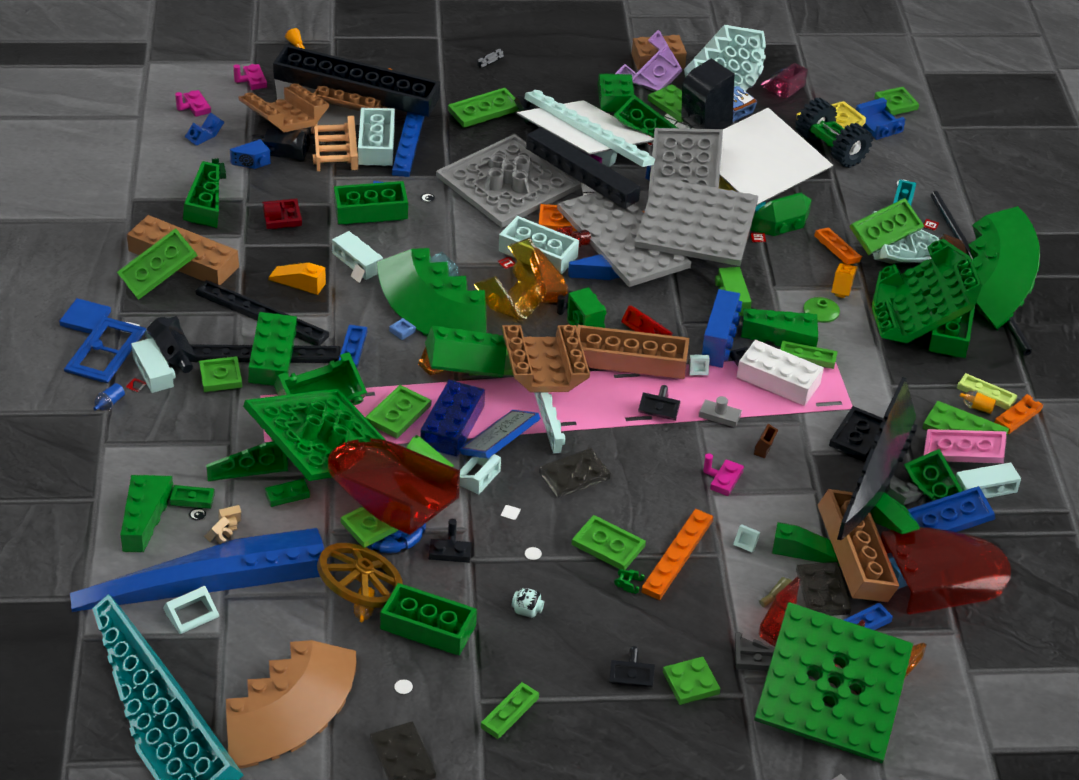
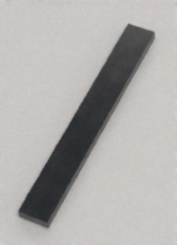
(251, 309)
(300, 354)

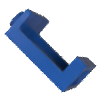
(879, 120)

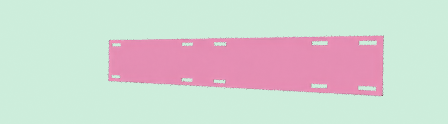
(608, 400)

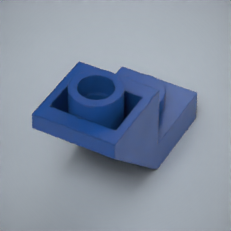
(209, 129)

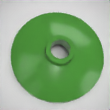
(824, 308)

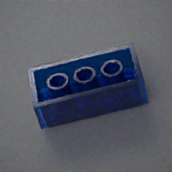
(453, 417)

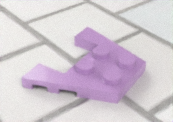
(659, 69)

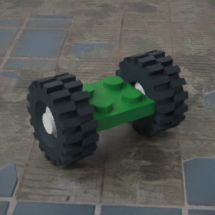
(819, 122)

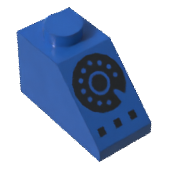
(250, 155)

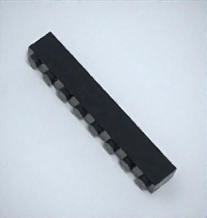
(583, 168)

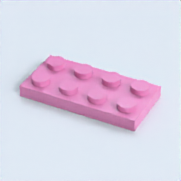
(967, 445)

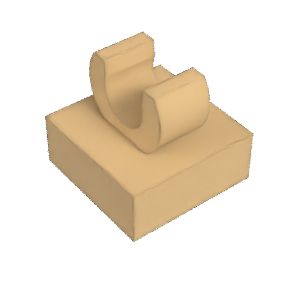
(233, 514)
(219, 529)

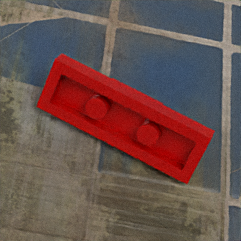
(642, 323)

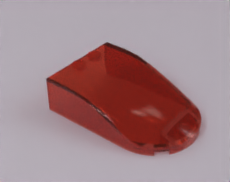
(394, 482)
(947, 567)

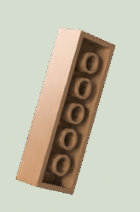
(214, 260)
(634, 351)
(860, 552)

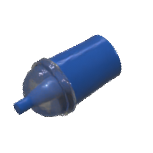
(107, 398)

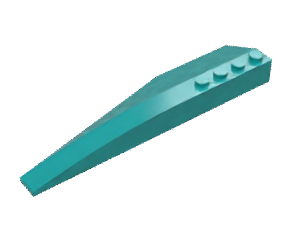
(162, 718)

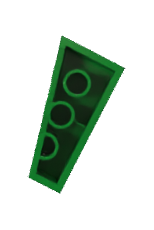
(203, 198)
(780, 326)
(144, 505)

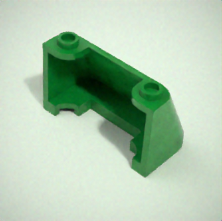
(336, 375)

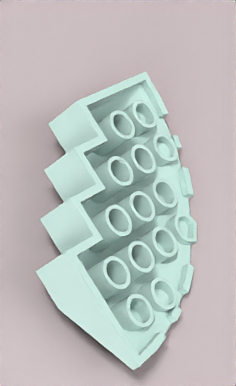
(737, 50)

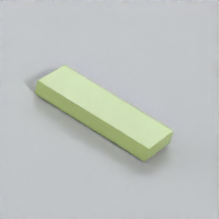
(1003, 397)

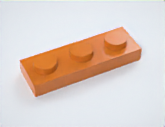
(837, 246)

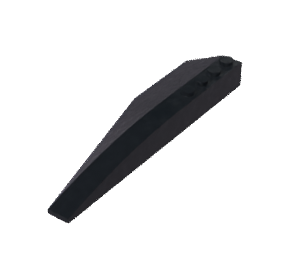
(887, 451)

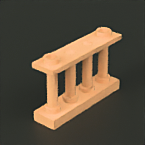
(350, 147)

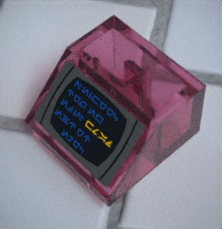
(786, 80)

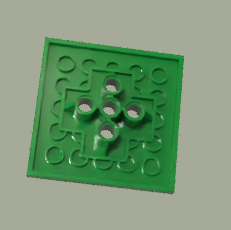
(311, 426)
(870, 665)

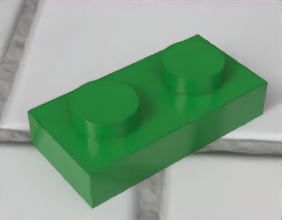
(287, 492)
(192, 496)

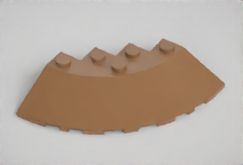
(289, 704)

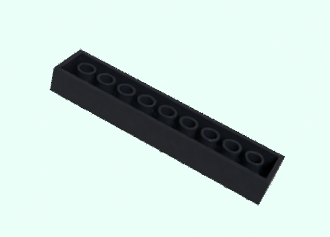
(391, 87)

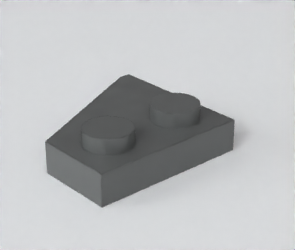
(903, 491)
(751, 654)

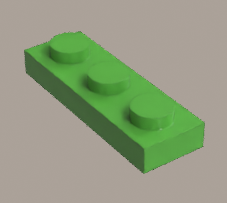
(818, 356)
(509, 710)

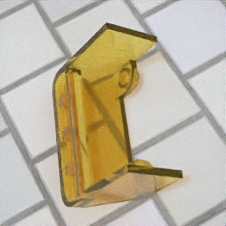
(524, 295)

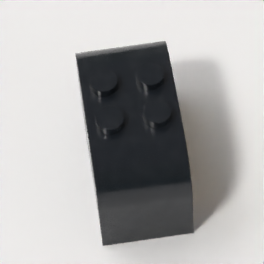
(708, 96)

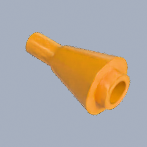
(294, 37)

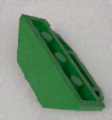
(782, 215)

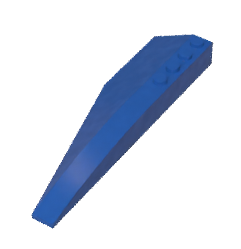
(219, 568)

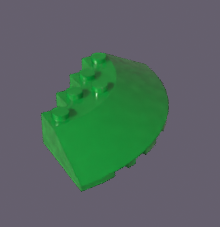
(1005, 261)
(429, 295)

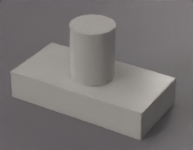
(720, 412)

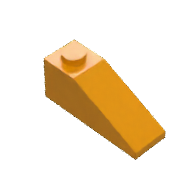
(302, 276)
(843, 280)

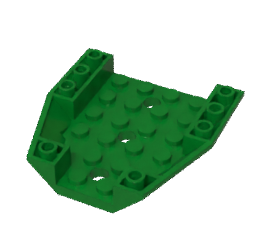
(925, 295)

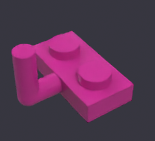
(253, 76)
(194, 102)
(725, 477)

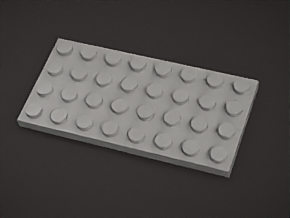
(614, 236)

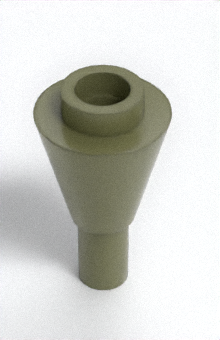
(781, 584)

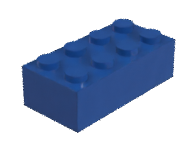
(722, 327)

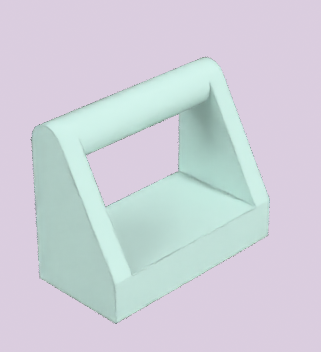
(479, 481)
(183, 601)

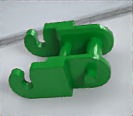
(630, 575)

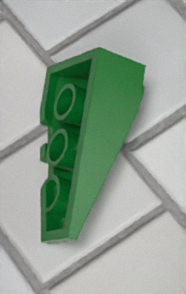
(641, 117)
(256, 460)
(933, 475)
(893, 515)
(802, 544)

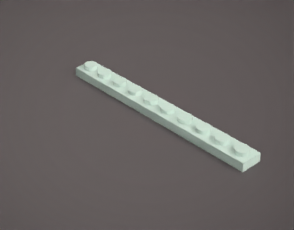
(591, 129)

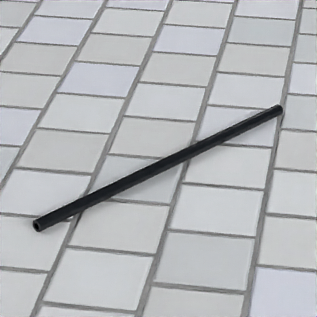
(1011, 324)

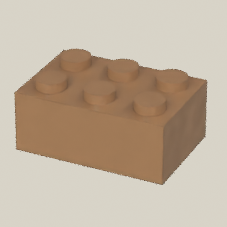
(643, 51)

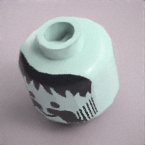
(527, 602)

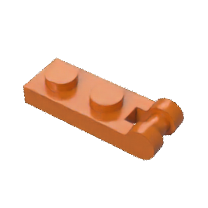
(1019, 413)

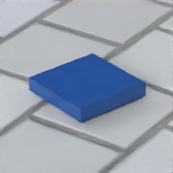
(84, 315)

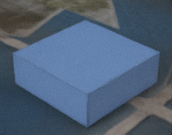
(402, 329)

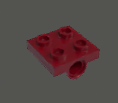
(282, 213)

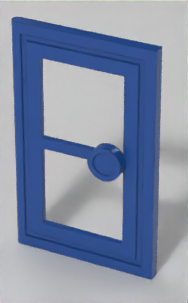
(93, 342)

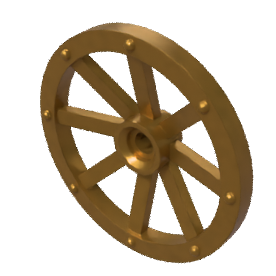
(361, 570)

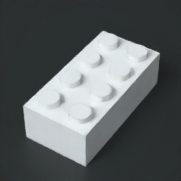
(780, 372)

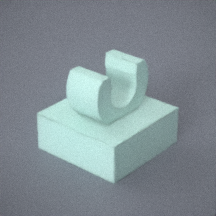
(699, 364)
(746, 538)

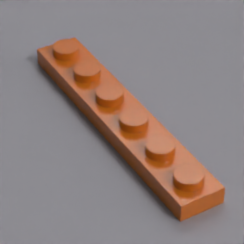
(677, 554)

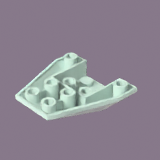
(907, 250)

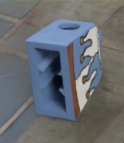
(743, 103)

